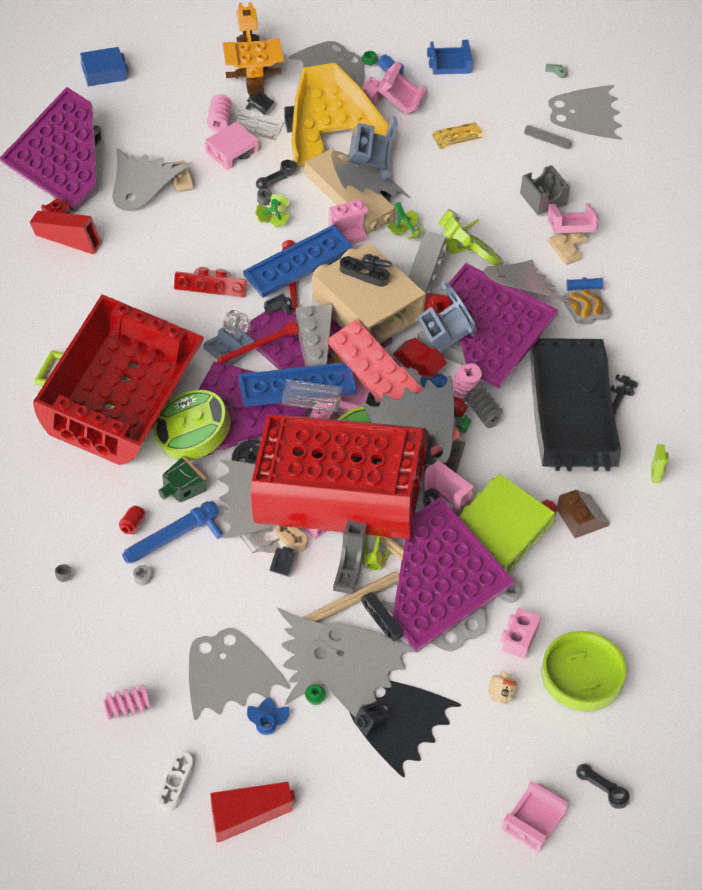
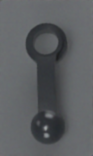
(283, 173)
(586, 772)

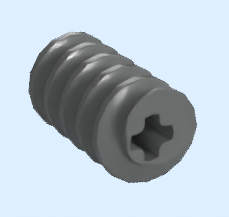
(484, 406)

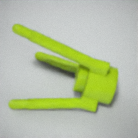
(454, 243)
(374, 559)

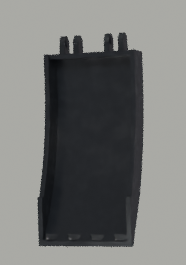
(570, 423)

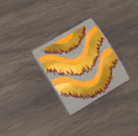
(586, 306)

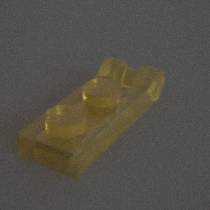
(457, 134)

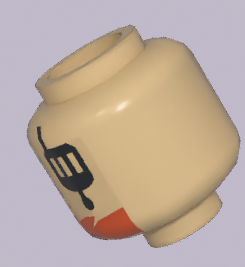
(502, 687)

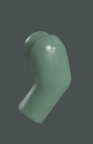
(559, 70)

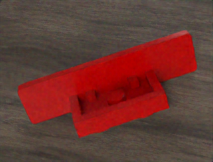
(210, 282)

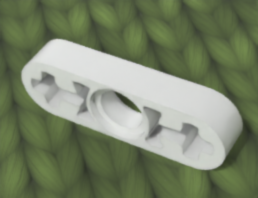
(174, 772)

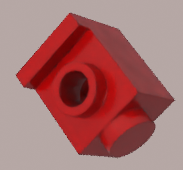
(56, 206)

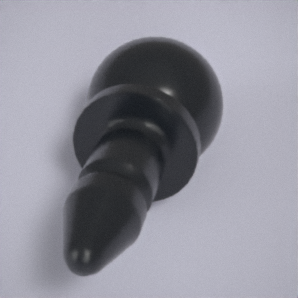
(375, 260)

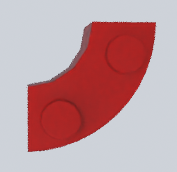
(420, 358)

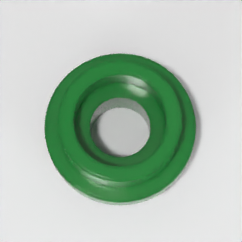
(369, 58)
(463, 424)
(315, 699)

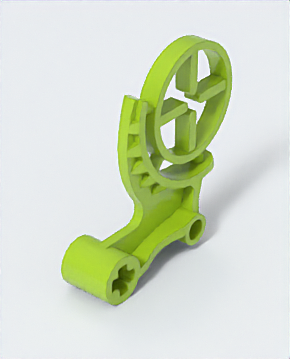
(451, 224)

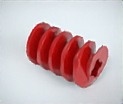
(437, 302)

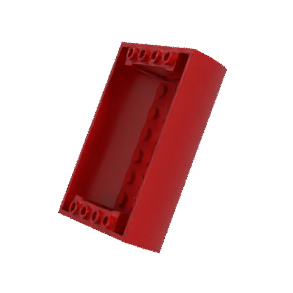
(91, 374)
(334, 488)

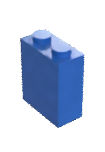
(103, 66)

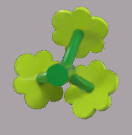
(277, 204)
(408, 220)

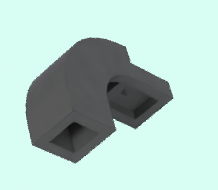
(351, 557)

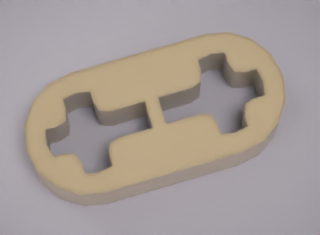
(290, 536)

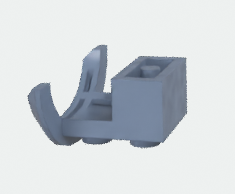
(372, 148)
(450, 324)

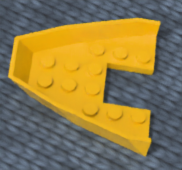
(328, 103)

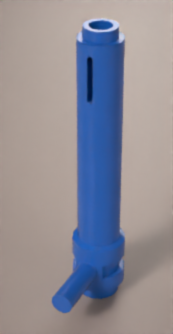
(197, 517)

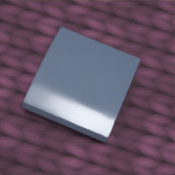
(226, 343)

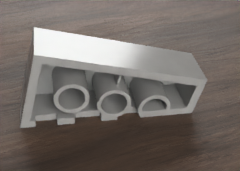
(428, 260)
(314, 330)

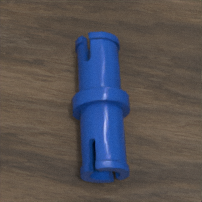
(584, 283)

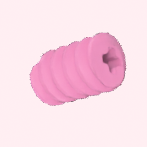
(219, 112)
(466, 379)
(126, 701)

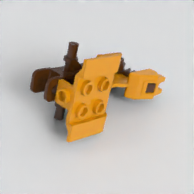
(250, 53)

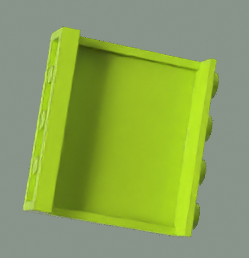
(506, 520)

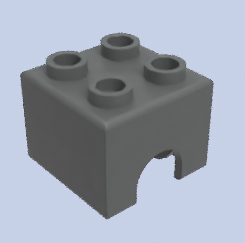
(544, 190)

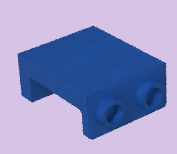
(450, 60)

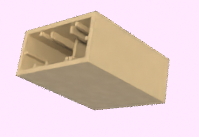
(367, 302)

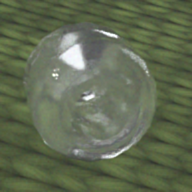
(236, 323)

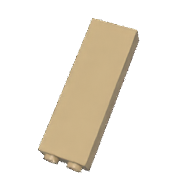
(323, 175)

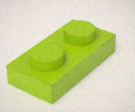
(658, 463)

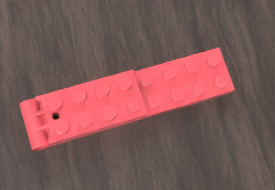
(374, 366)

